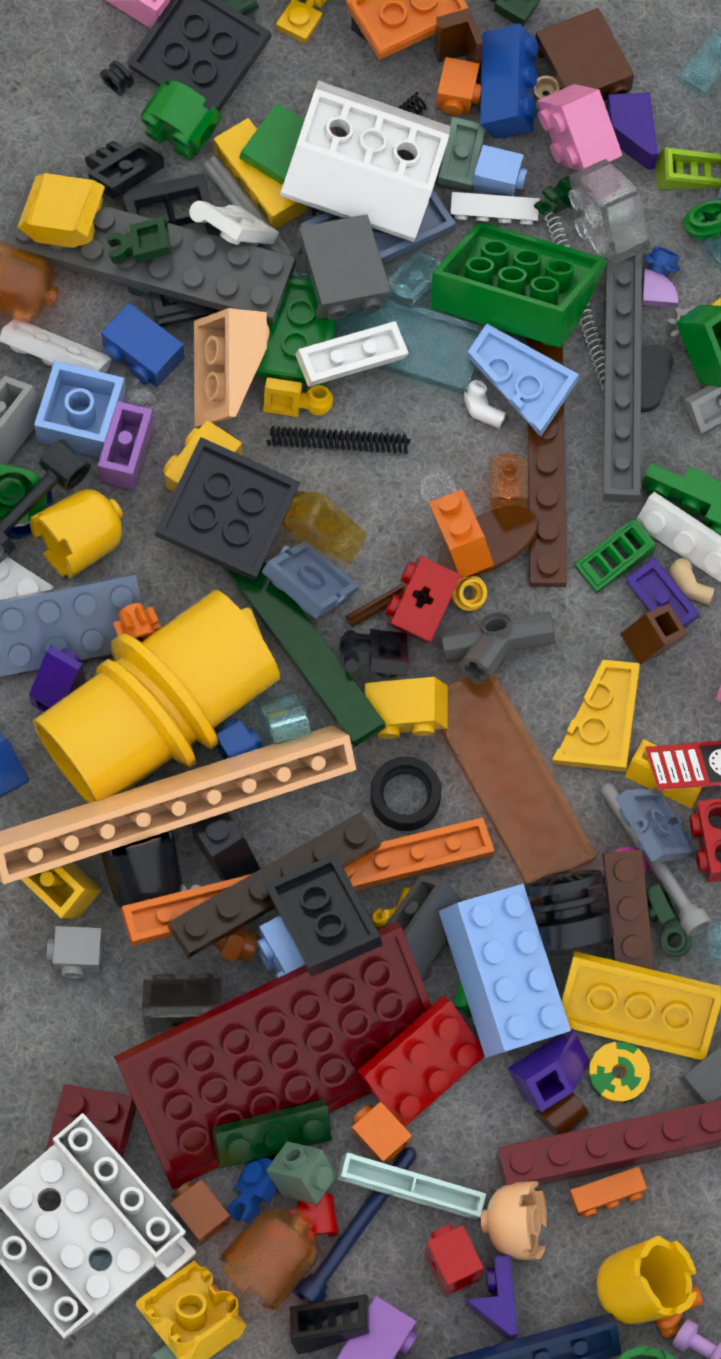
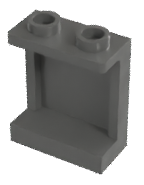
(343, 266)

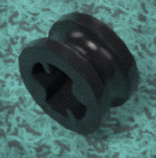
(117, 77)

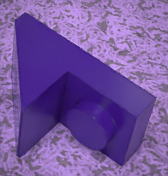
(498, 1310)

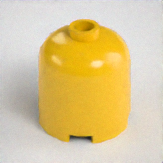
(78, 530)
(646, 1281)

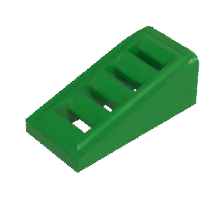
(620, 537)

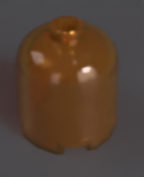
(25, 283)
(272, 1255)

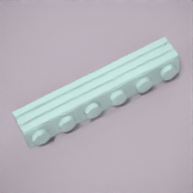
(411, 1186)

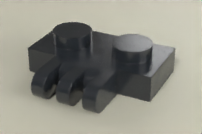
(121, 167)

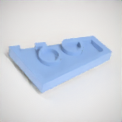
(523, 376)

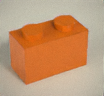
(461, 533)

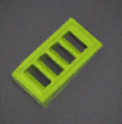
(678, 180)

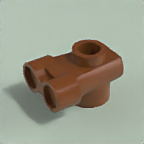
(238, 945)

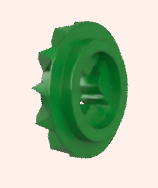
(696, 218)

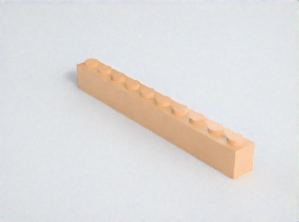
(173, 802)

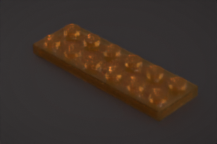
(513, 781)

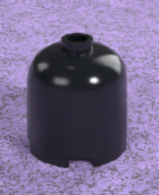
(143, 869)

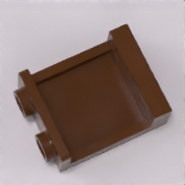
(585, 54)

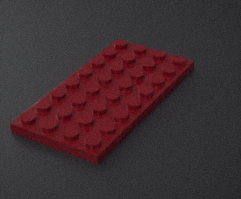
(271, 1051)

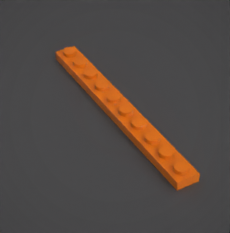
(393, 861)

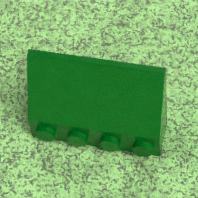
(516, 283)

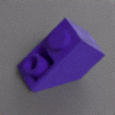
(56, 678)
(550, 1071)

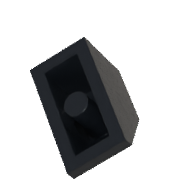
(224, 847)

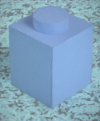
(499, 172)

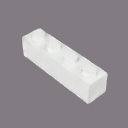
(495, 206)

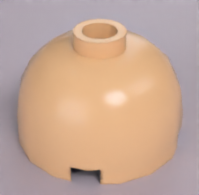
(516, 1220)

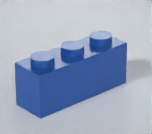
(508, 81)

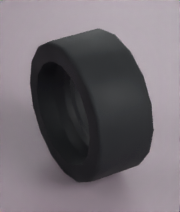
(399, 766)

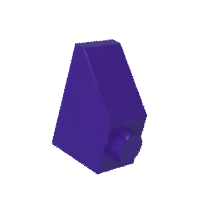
(634, 126)

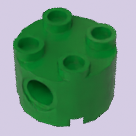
(179, 117)

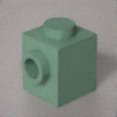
(301, 1172)

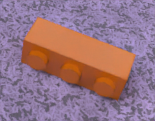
(608, 1192)

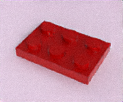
(422, 1061)

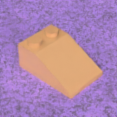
(225, 361)

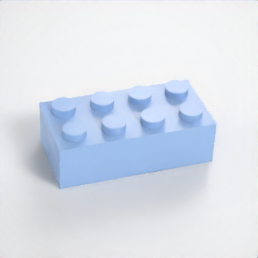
(504, 970)

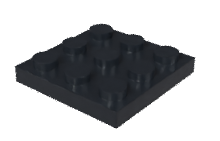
(201, 47)
(227, 509)

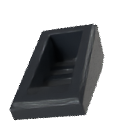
(314, 1313)

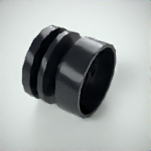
(568, 911)

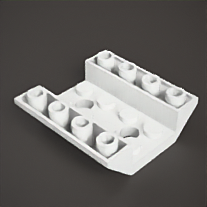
(363, 169)
(99, 1210)

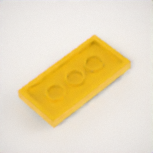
(640, 1005)

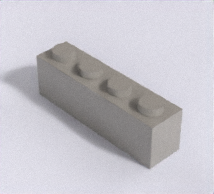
(17, 415)

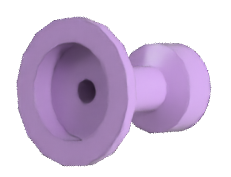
(688, 1337)

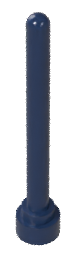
(314, 1285)

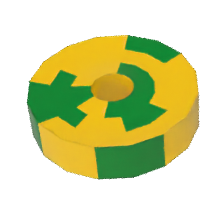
(624, 1056)

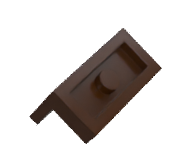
(458, 36)

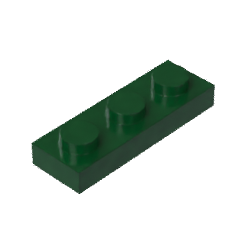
(269, 1132)

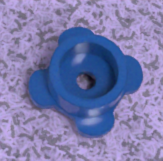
(663, 260)

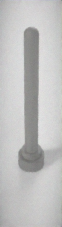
(692, 919)

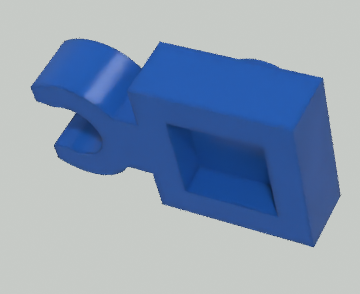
(254, 1188)

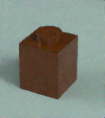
(653, 633)

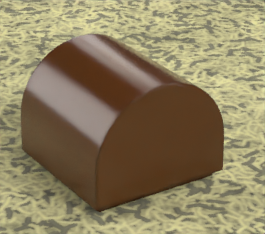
(563, 1115)

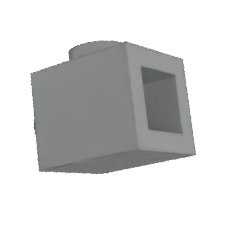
(76, 951)

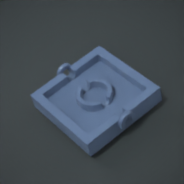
(310, 579)
(652, 822)

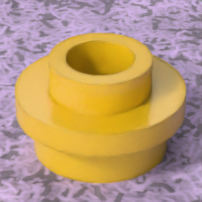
(479, 593)

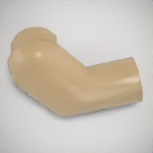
(684, 578)

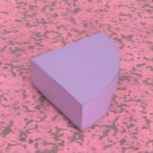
(658, 290)

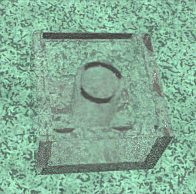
(608, 211)

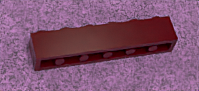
(612, 1145)

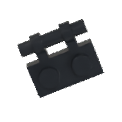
(380, 650)

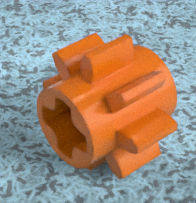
(137, 621)

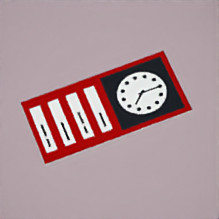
(686, 765)

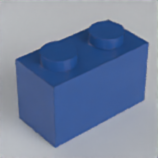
(142, 346)

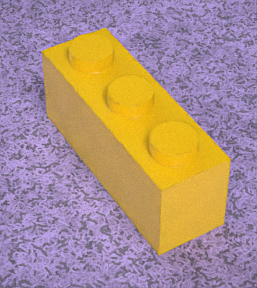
(260, 187)

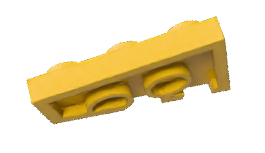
(604, 722)

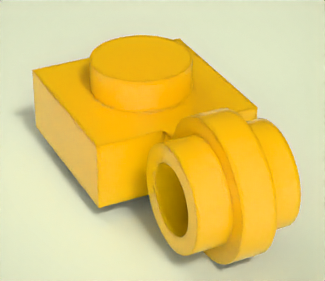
(300, 19)
(286, 398)

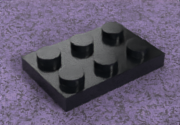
(323, 915)

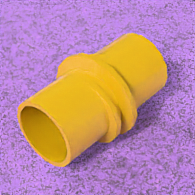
(157, 698)

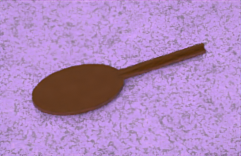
(507, 536)

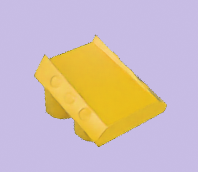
(61, 210)
(192, 1313)

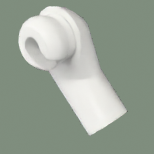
(479, 407)

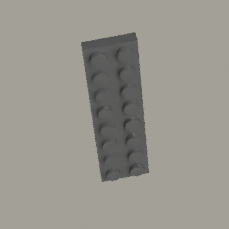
(199, 270)

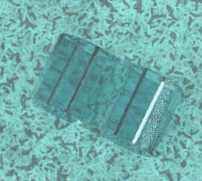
(285, 718)

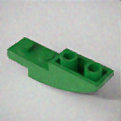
(695, 492)

